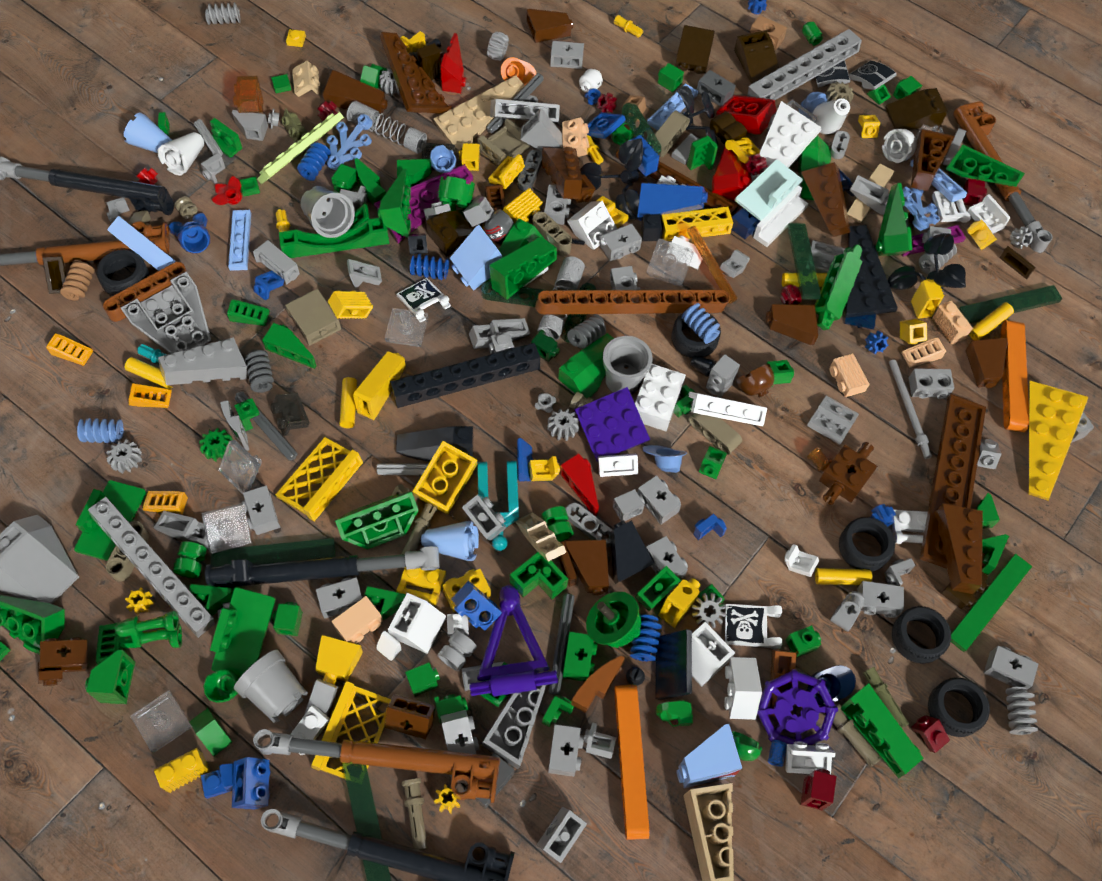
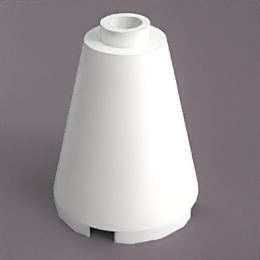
(831, 115)
(181, 152)

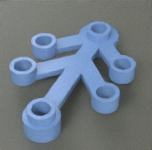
(349, 143)
(915, 207)

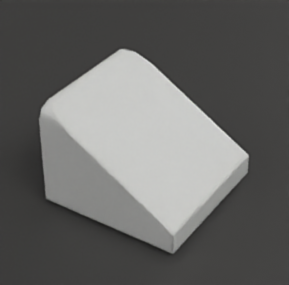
(388, 646)

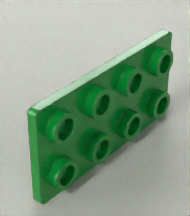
(93, 539)
(241, 631)

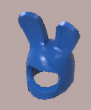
(192, 234)

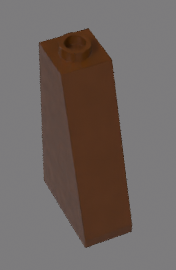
(344, 90)

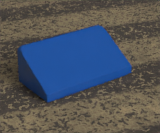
(524, 455)

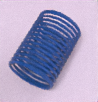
(773, 751)

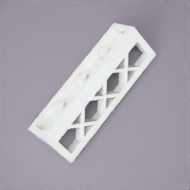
(779, 217)
(728, 409)

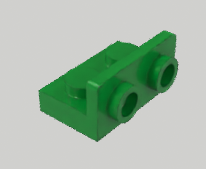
(225, 138)

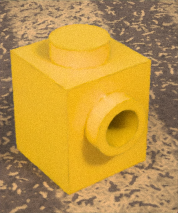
(470, 156)
(913, 331)

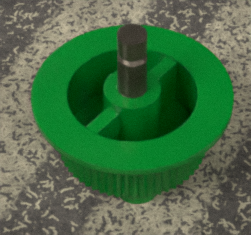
(614, 620)

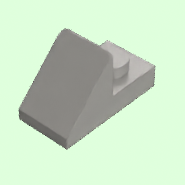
(363, 272)

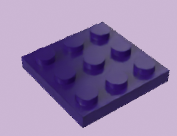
(612, 424)

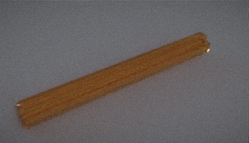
(711, 262)

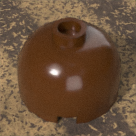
(757, 381)

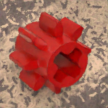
(147, 177)

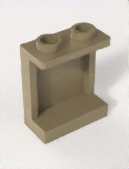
(503, 143)
(313, 316)

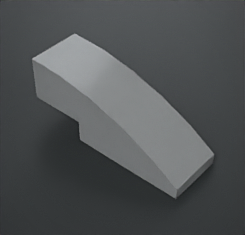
(870, 194)
(481, 334)
(182, 528)

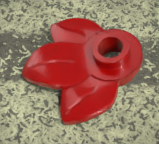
(228, 193)

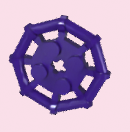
(800, 697)

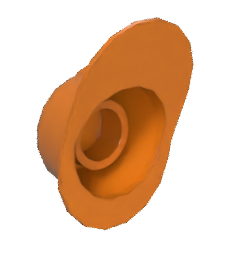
(515, 66)

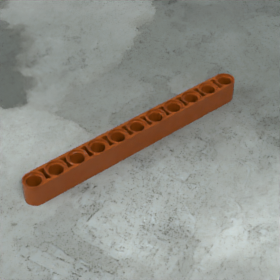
(663, 301)

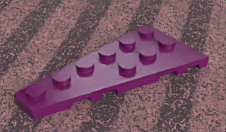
(426, 194)

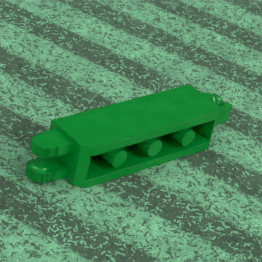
(838, 286)

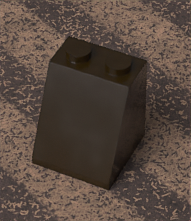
(694, 49)

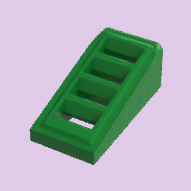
(235, 316)
(100, 654)

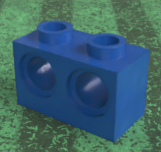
(478, 604)

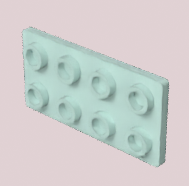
(768, 190)

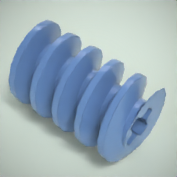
(700, 323)
(100, 432)

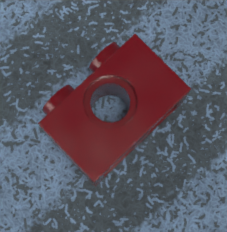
(818, 789)

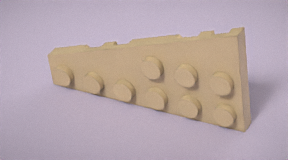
(471, 117)

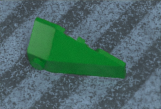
(813, 156)
(979, 166)
(396, 206)
(518, 236)

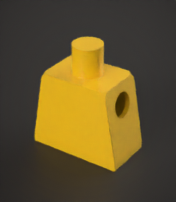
(679, 601)
(337, 659)

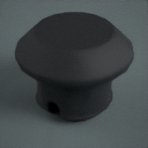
(635, 676)

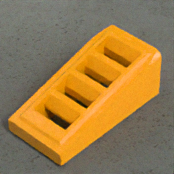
(58, 344)
(144, 389)
(178, 508)

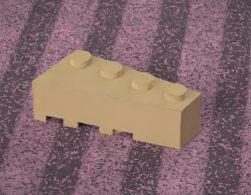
(712, 830)

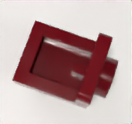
(931, 732)

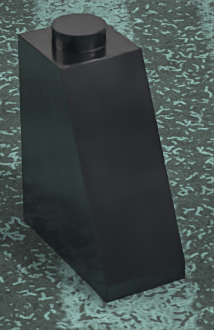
(627, 551)

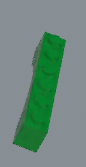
(301, 244)

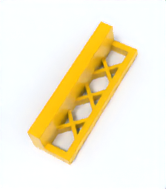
(711, 227)

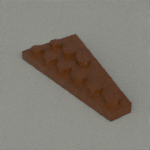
(412, 81)

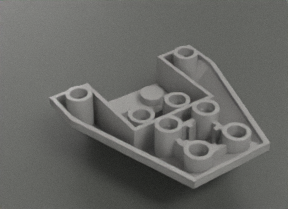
(172, 316)
(34, 561)

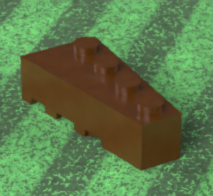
(928, 157)
(564, 170)
(828, 194)
(962, 545)

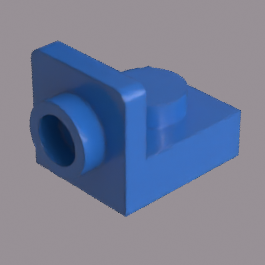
(266, 282)

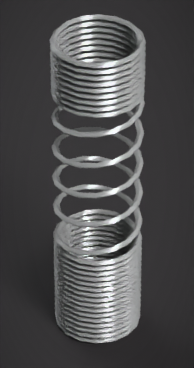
(413, 137)
(567, 279)

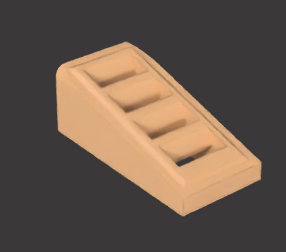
(934, 347)

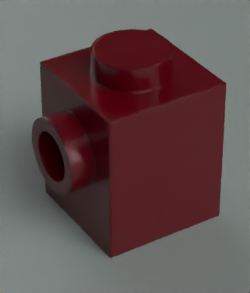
(975, 191)

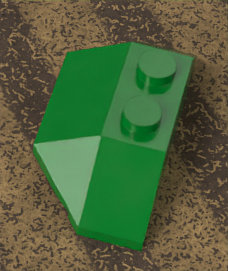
(378, 521)

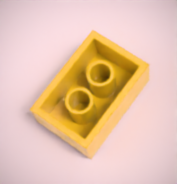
(445, 477)

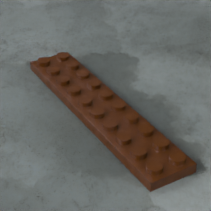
(954, 469)

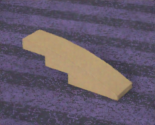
(881, 177)
(540, 536)

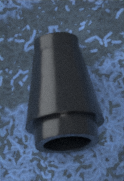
(702, 365)

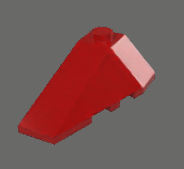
(452, 68)
(730, 176)

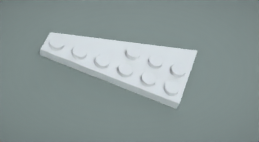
(787, 137)

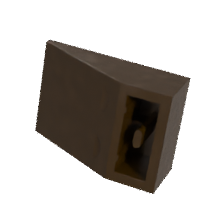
(756, 55)

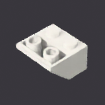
(592, 223)
(416, 623)
(708, 654)

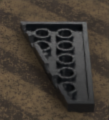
(871, 288)

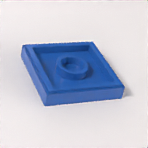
(605, 124)

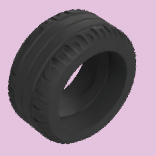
(116, 261)
(688, 347)
(876, 529)
(934, 621)
(972, 693)

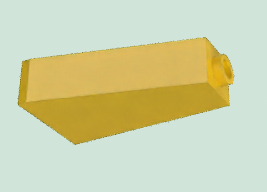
(377, 386)

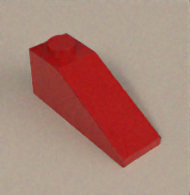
(579, 477)

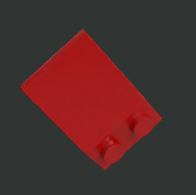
(750, 111)

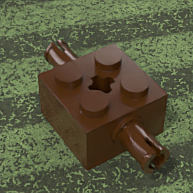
(848, 473)

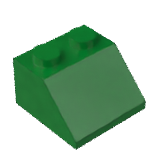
(111, 679)

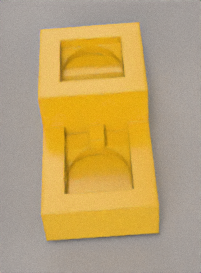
(617, 216)

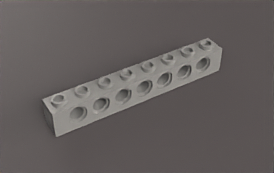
(806, 67)
(151, 567)

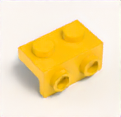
(507, 171)

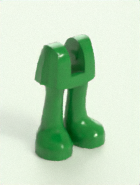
(132, 630)

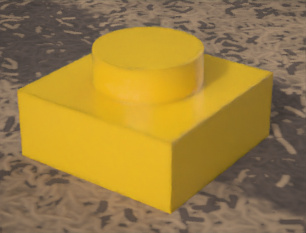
(295, 38)

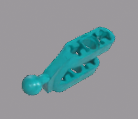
(500, 542)

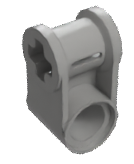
(848, 611)

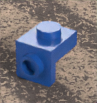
(711, 523)

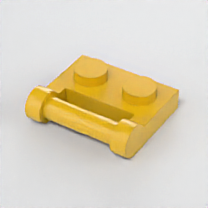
(742, 148)
(425, 579)

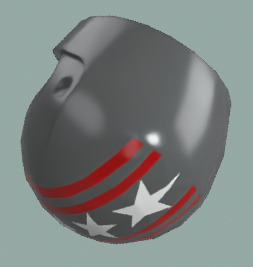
(498, 226)

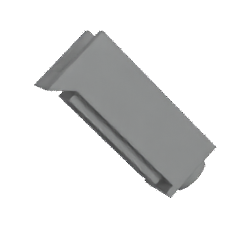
(277, 261)

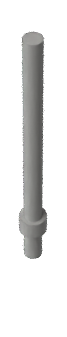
(921, 439)

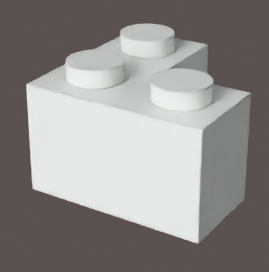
(743, 688)

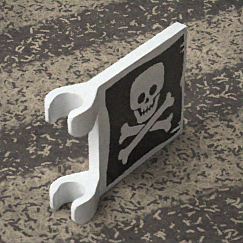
(421, 296)
(748, 625)

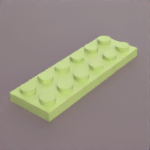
(298, 147)

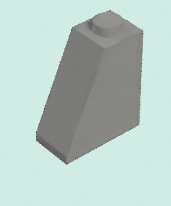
(541, 132)

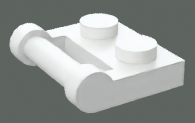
(947, 210)
(911, 522)

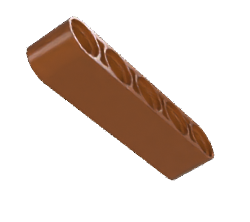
(142, 290)

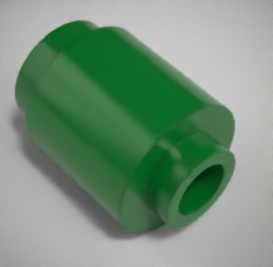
(812, 33)

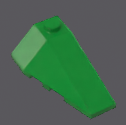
(894, 234)
(586, 368)
(31, 620)

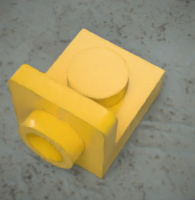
(870, 126)
(981, 234)

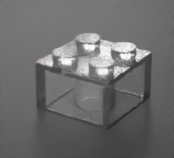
(670, 262)

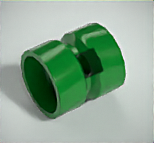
(557, 521)
(189, 562)

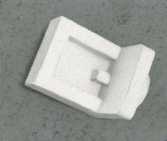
(800, 561)

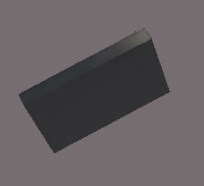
(674, 665)

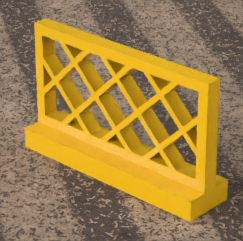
(331, 484)
(338, 720)

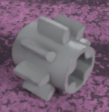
(1021, 237)

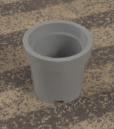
(338, 211)
(630, 353)
(271, 686)

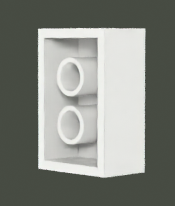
(659, 396)

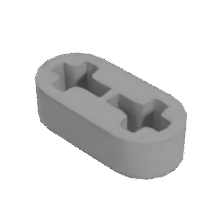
(838, 144)

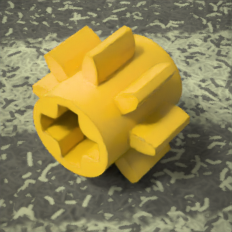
(139, 601)
(449, 805)

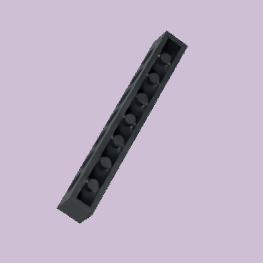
(465, 375)

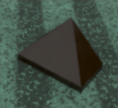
(1017, 262)
(54, 273)

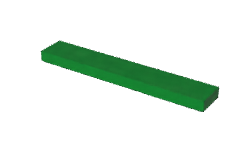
(989, 602)

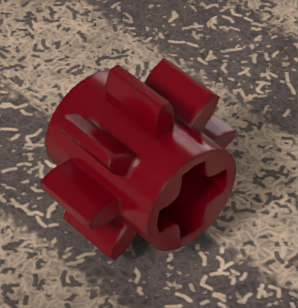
(607, 103)
(326, 109)
(756, 164)
(791, 295)

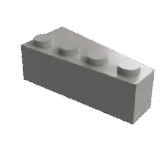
(204, 363)
(513, 727)

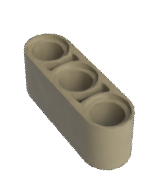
(671, 131)
(553, 233)
(716, 432)
(118, 559)

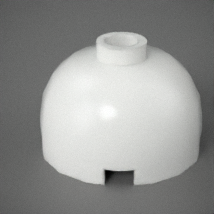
(899, 145)

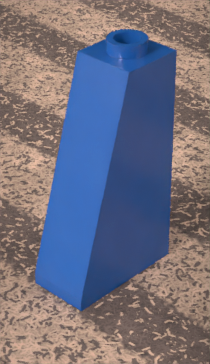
(670, 199)

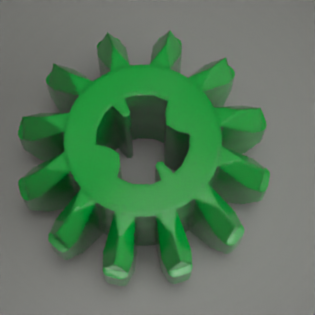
(215, 444)

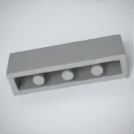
(522, 110)

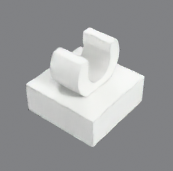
(456, 622)

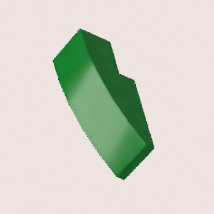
(370, 181)

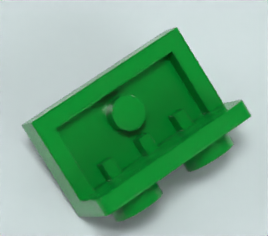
(702, 152)

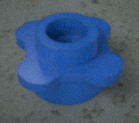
(592, 96)

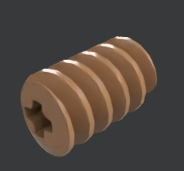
(77, 280)

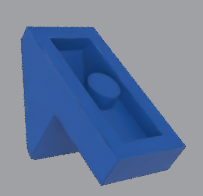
(218, 781)

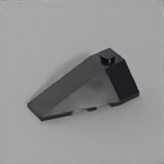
(426, 443)

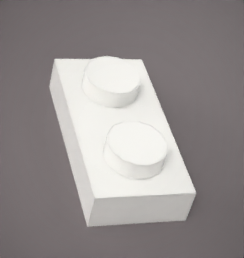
(618, 465)
(311, 724)

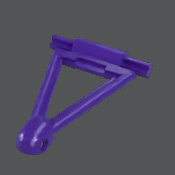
(516, 676)

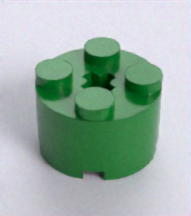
(455, 191)

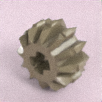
(839, 91)

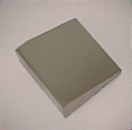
(142, 216)

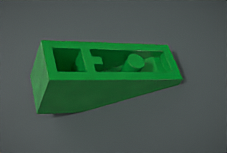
(284, 343)

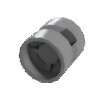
(455, 653)

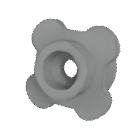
(273, 118)
(545, 398)

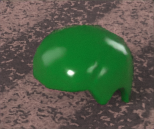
(220, 686)
(746, 747)

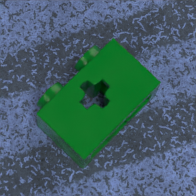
(579, 669)

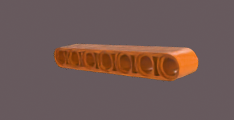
(1015, 378)
(631, 762)

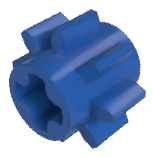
(757, 6)
(876, 342)
(884, 514)

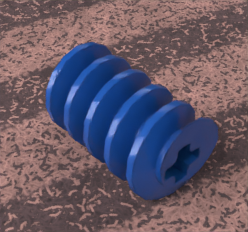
(313, 161)
(428, 268)
(643, 643)

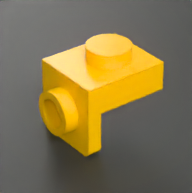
(415, 42)
(543, 469)

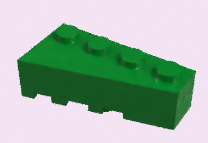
(521, 266)
(882, 731)

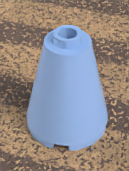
(145, 133)
(453, 540)

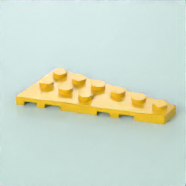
(1052, 426)

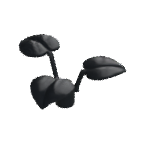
(688, 99)
(631, 155)
(951, 276)

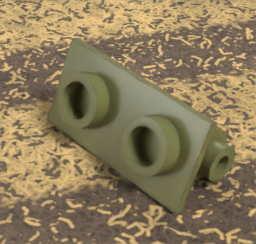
(293, 125)

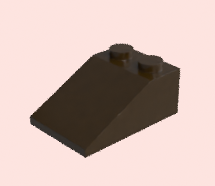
(918, 109)
(449, 230)

